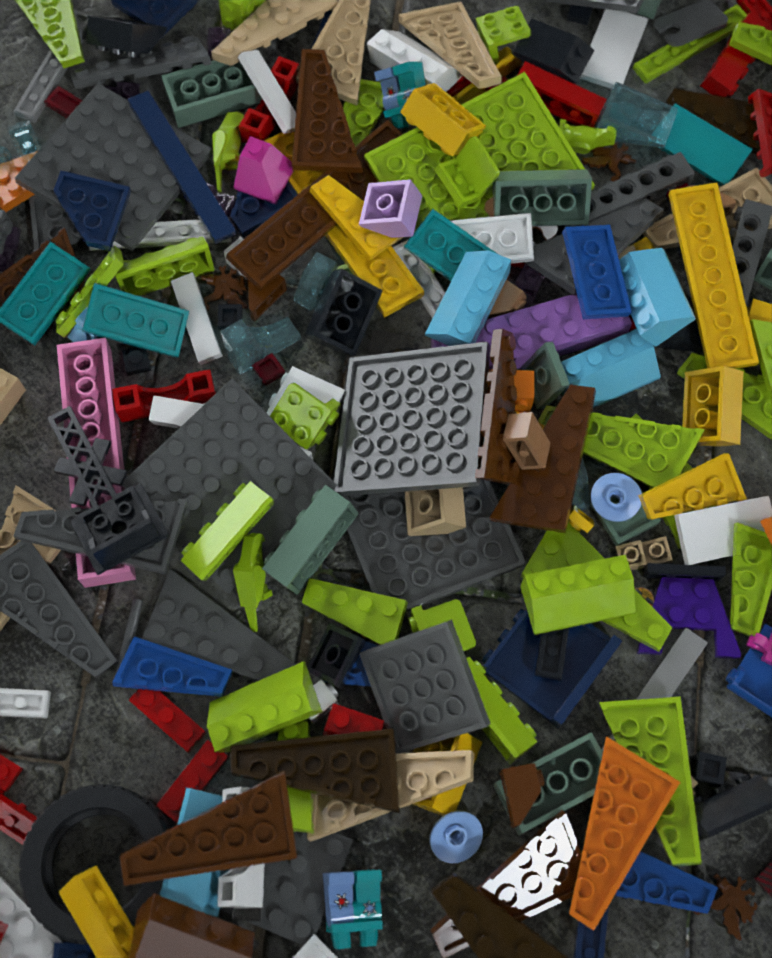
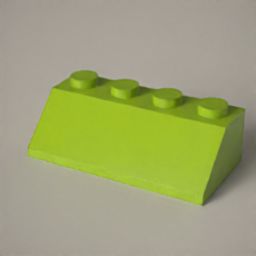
(159, 268)
(227, 531)
(579, 594)
(262, 708)
(506, 729)

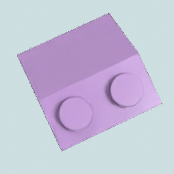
(391, 208)

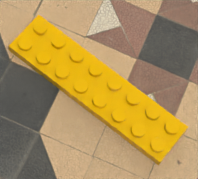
(713, 277)

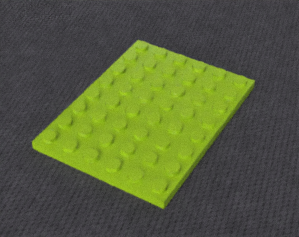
(516, 136)

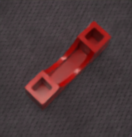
(260, 122)
(135, 401)

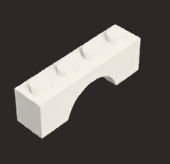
(242, 885)

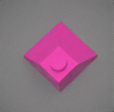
(262, 171)

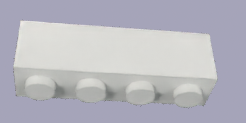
(394, 48)

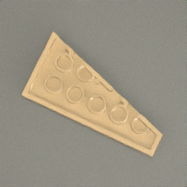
(748, 186)

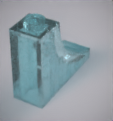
(250, 344)

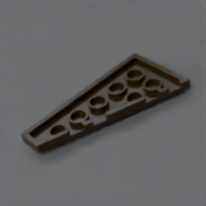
(724, 113)
(338, 766)
(488, 926)

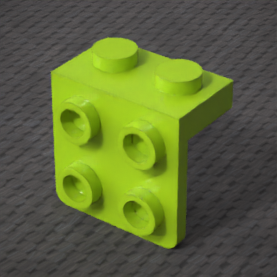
(237, 11)
(502, 28)
(469, 173)
(304, 415)
(451, 610)

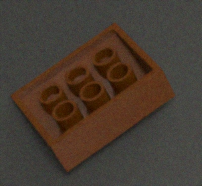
(178, 931)

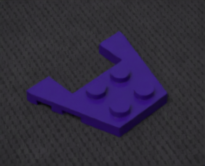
(694, 606)

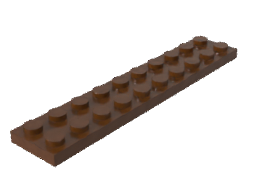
(301, 220)

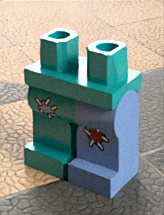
(397, 86)
(353, 906)

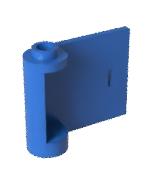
(753, 678)

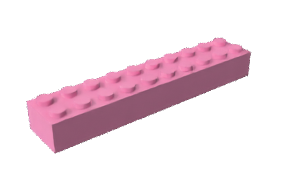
(87, 387)

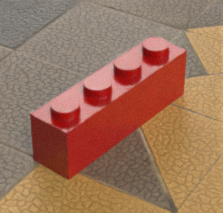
(730, 65)
(564, 97)

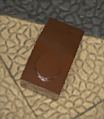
(261, 300)
(521, 789)

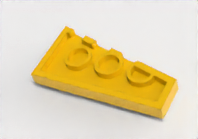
(346, 212)
(698, 488)

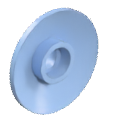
(616, 486)
(460, 845)

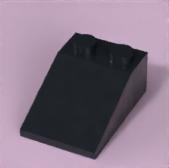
(554, 51)

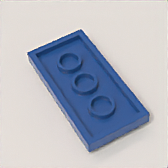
(596, 272)

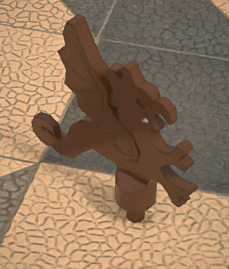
(613, 156)
(224, 284)
(733, 899)

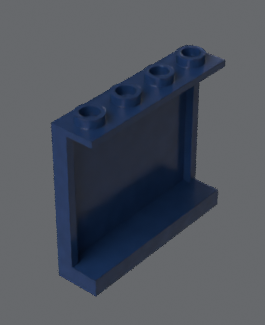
(515, 665)

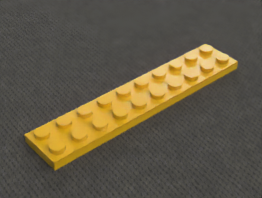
(383, 271)

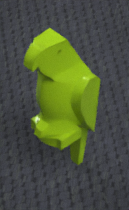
(585, 138)
(226, 146)
(251, 577)

